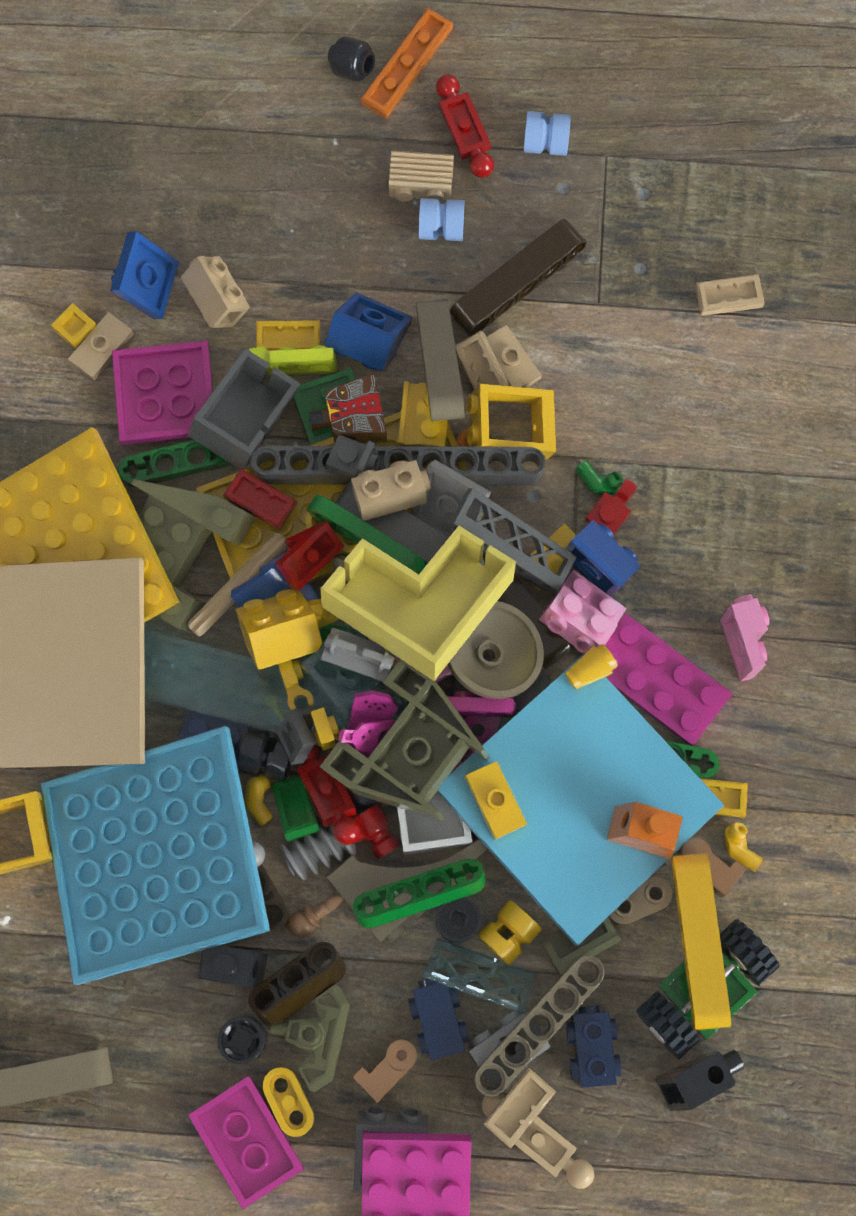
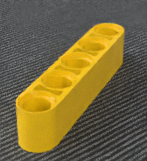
(701, 941)

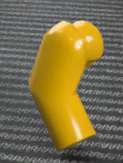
(254, 799)

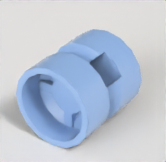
(547, 133)
(441, 219)

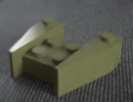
(178, 528)
(415, 751)

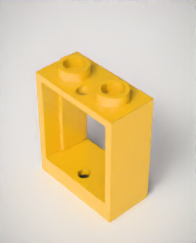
(541, 416)
(38, 829)

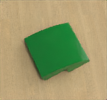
(312, 397)

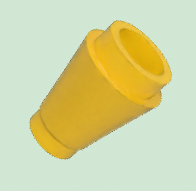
(592, 666)

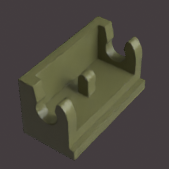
(563, 952)

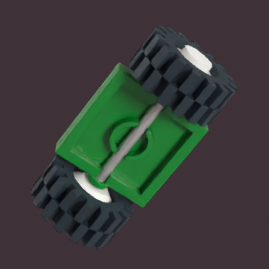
(745, 955)

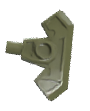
(319, 1037)

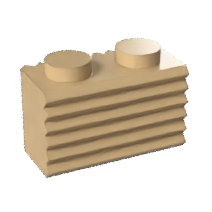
(420, 175)

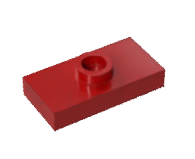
(260, 499)

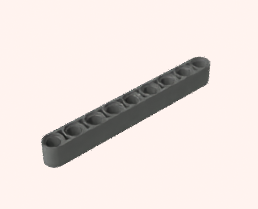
(479, 458)

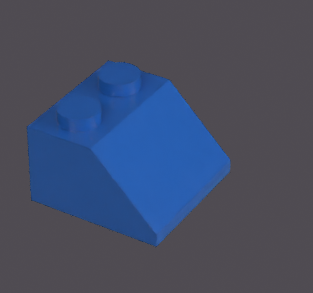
(367, 331)
(602, 558)

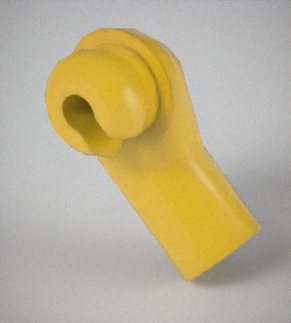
(737, 846)

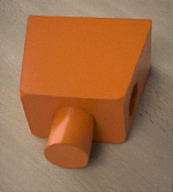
(646, 829)

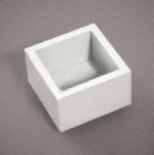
(427, 834)

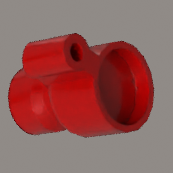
(375, 830)

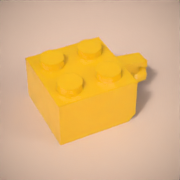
(282, 627)

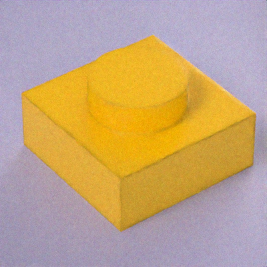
(73, 326)

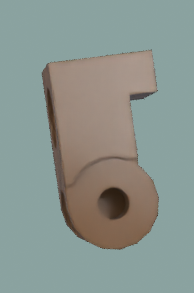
(723, 875)
(398, 1061)

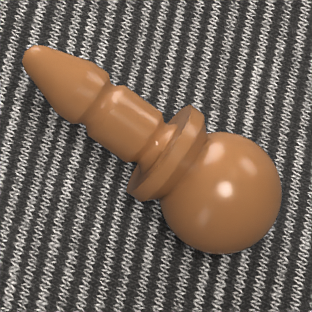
(304, 921)

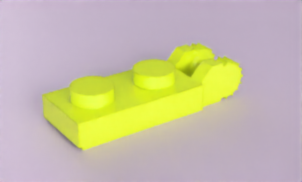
(294, 361)

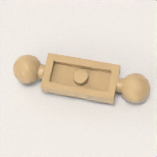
(548, 1148)

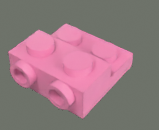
(582, 613)
(743, 627)

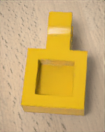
(291, 673)
(326, 729)

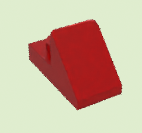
(308, 554)

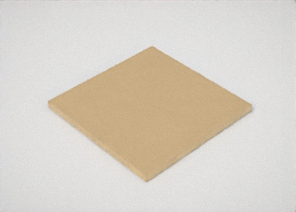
(72, 664)

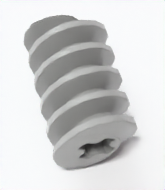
(314, 851)

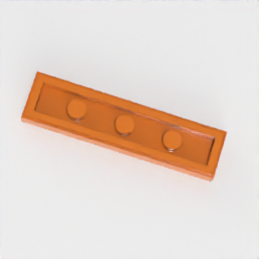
(406, 63)

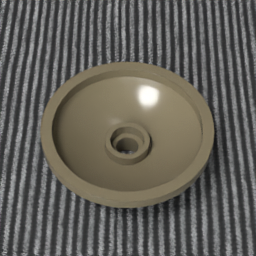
(514, 653)

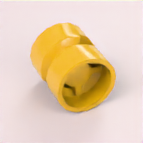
(518, 924)

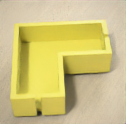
(421, 614)

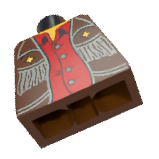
(353, 412)

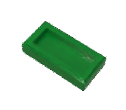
(294, 808)

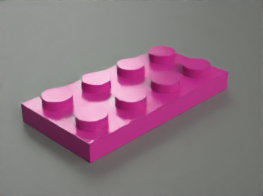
(663, 681)

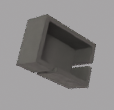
(243, 410)

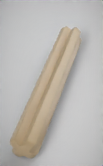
(222, 599)

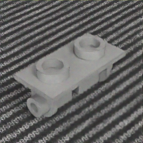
(357, 654)

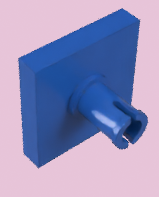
(144, 275)

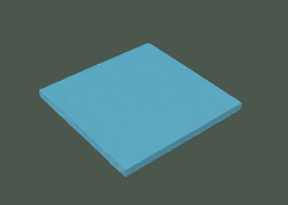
(568, 768)
(153, 857)

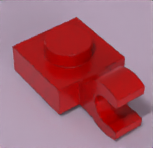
(612, 510)

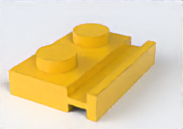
(416, 422)

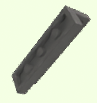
(525, 566)

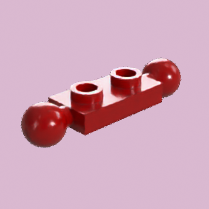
(464, 126)
(329, 798)

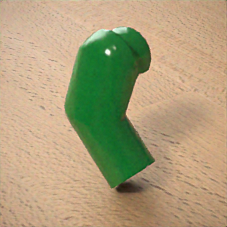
(597, 482)

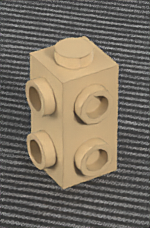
(215, 291)
(390, 489)

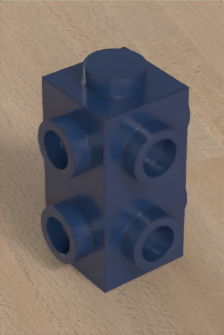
(435, 1008)
(592, 1040)

